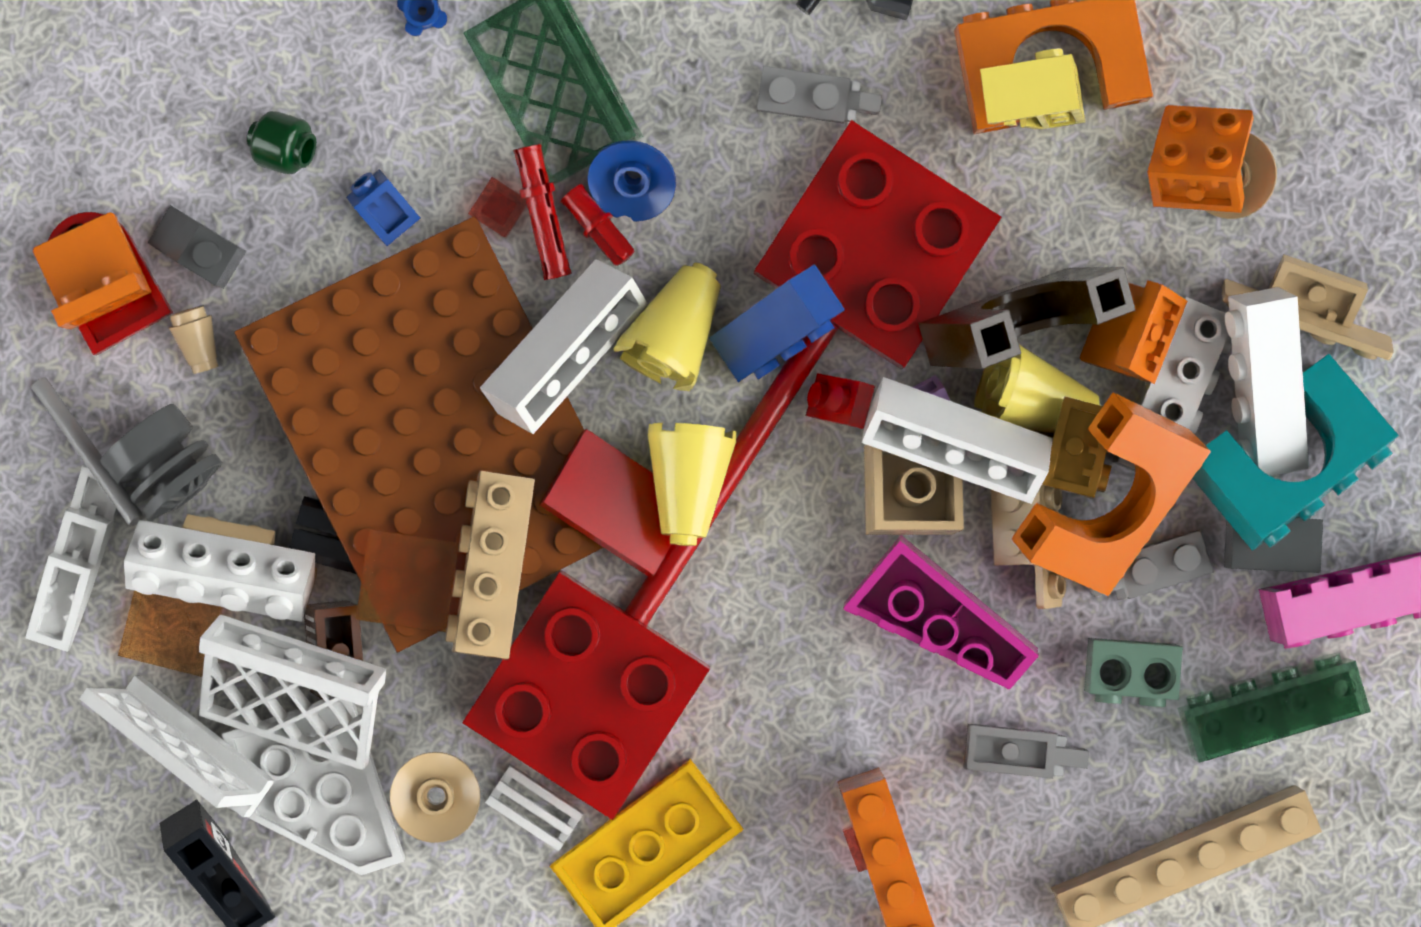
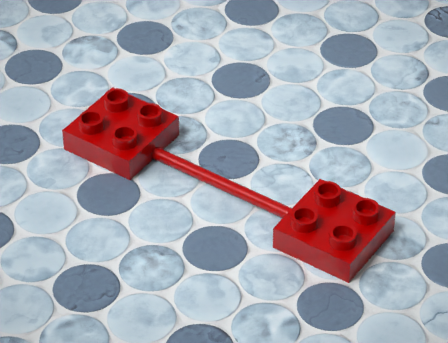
(593, 683)

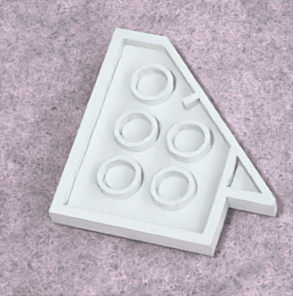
(321, 800)

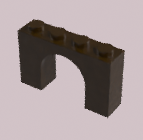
(990, 327)

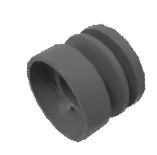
(161, 462)

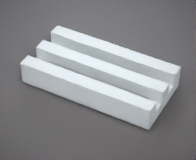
(565, 828)

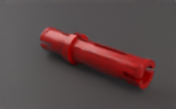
(542, 212)

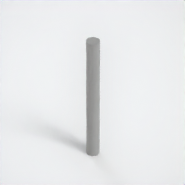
(86, 450)

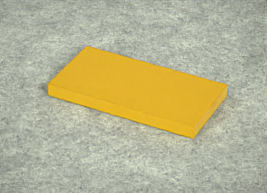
(646, 846)

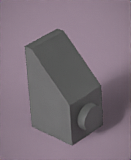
(196, 247)

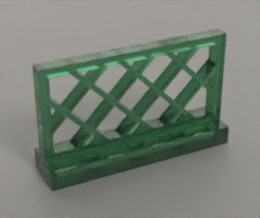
(586, 64)

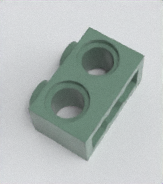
(1133, 660)

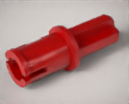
(598, 225)

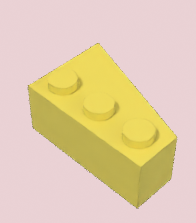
(1036, 91)

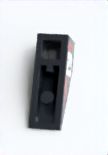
(213, 867)

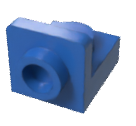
(382, 206)

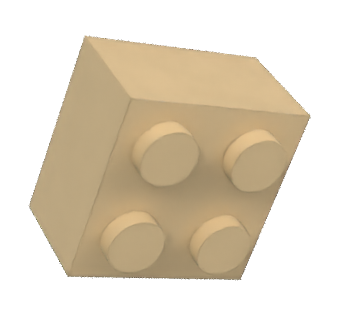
(909, 497)

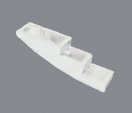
(73, 565)

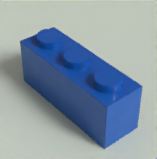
(778, 325)

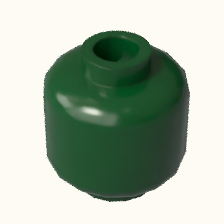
(281, 142)

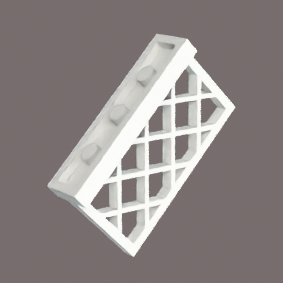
(293, 665)
(181, 744)

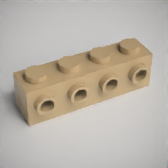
(492, 565)

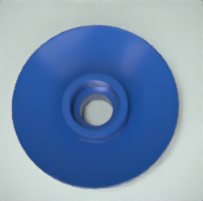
(630, 197)

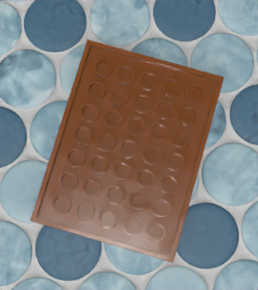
(389, 403)

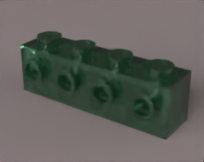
(1273, 709)

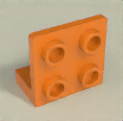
(1200, 158)
(90, 271)
(1140, 339)

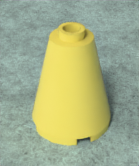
(673, 328)
(1028, 392)
(688, 476)

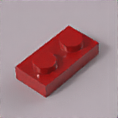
(839, 400)

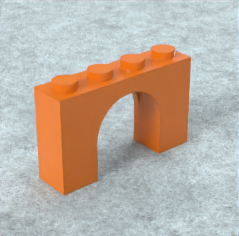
(1104, 26)
(1104, 547)
(885, 850)

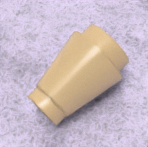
(195, 338)

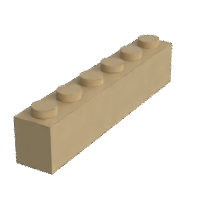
(1187, 859)

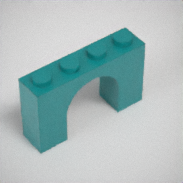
(1351, 436)

